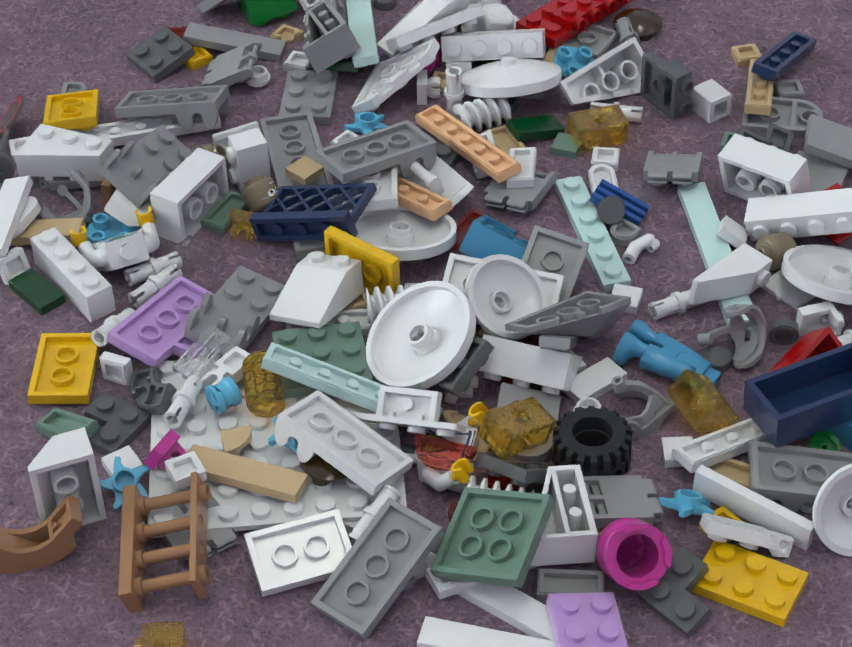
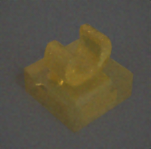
(240, 222)

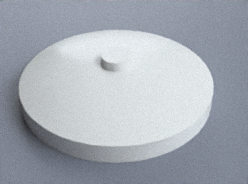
(511, 78)
(406, 233)
(820, 271)
(421, 336)

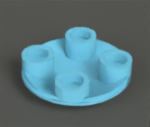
(572, 58)
(106, 227)

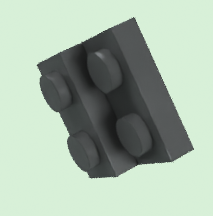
(666, 85)

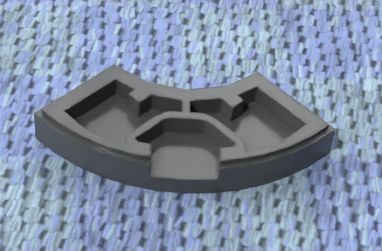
(150, 392)

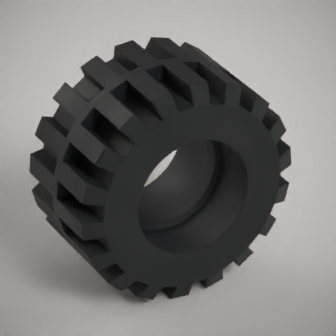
(595, 428)

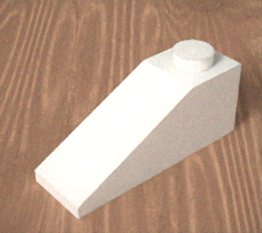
(732, 276)

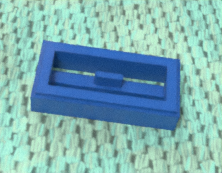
(635, 208)

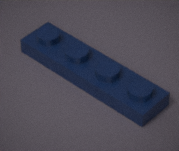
(783, 56)

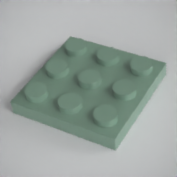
(333, 344)
(493, 536)

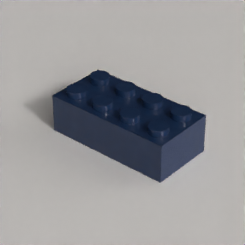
(802, 396)

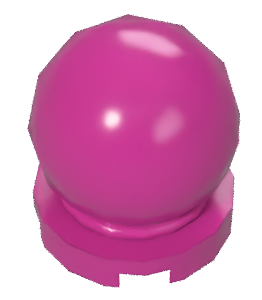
(633, 553)

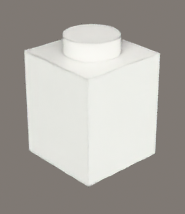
(711, 101)

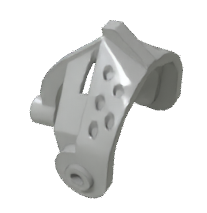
(84, 209)
(746, 352)
(647, 421)

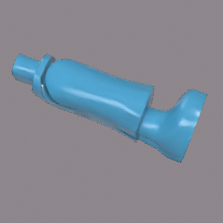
(661, 354)

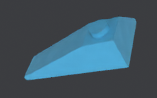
(490, 238)

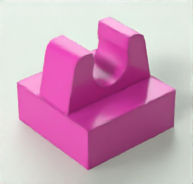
(164, 450)

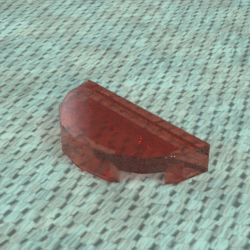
(441, 453)

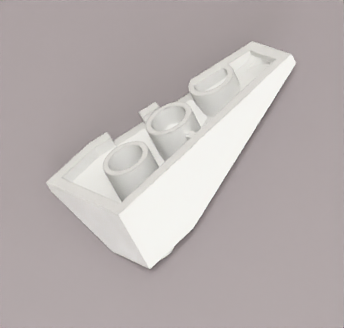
(421, 14)
(608, 76)

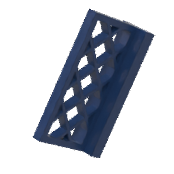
(303, 225)

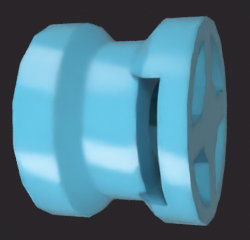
(223, 395)

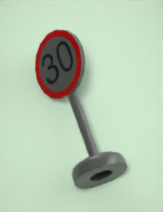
(7, 165)

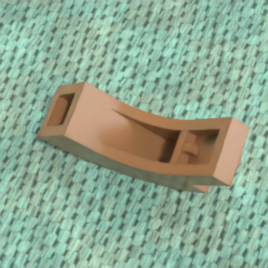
(42, 543)

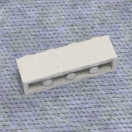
(493, 45)
(800, 214)
(73, 274)

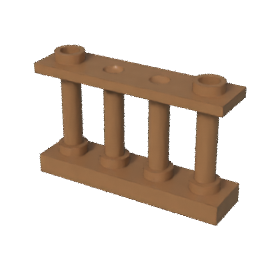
(136, 532)

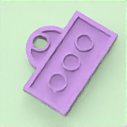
(159, 324)

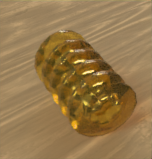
(262, 388)

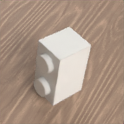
(247, 156)

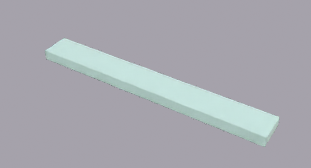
(704, 226)

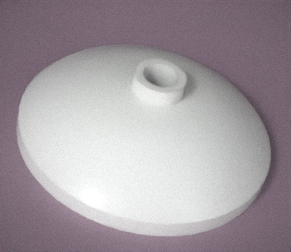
(512, 286)
(832, 514)

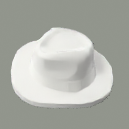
(496, 18)

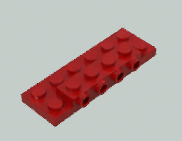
(568, 18)

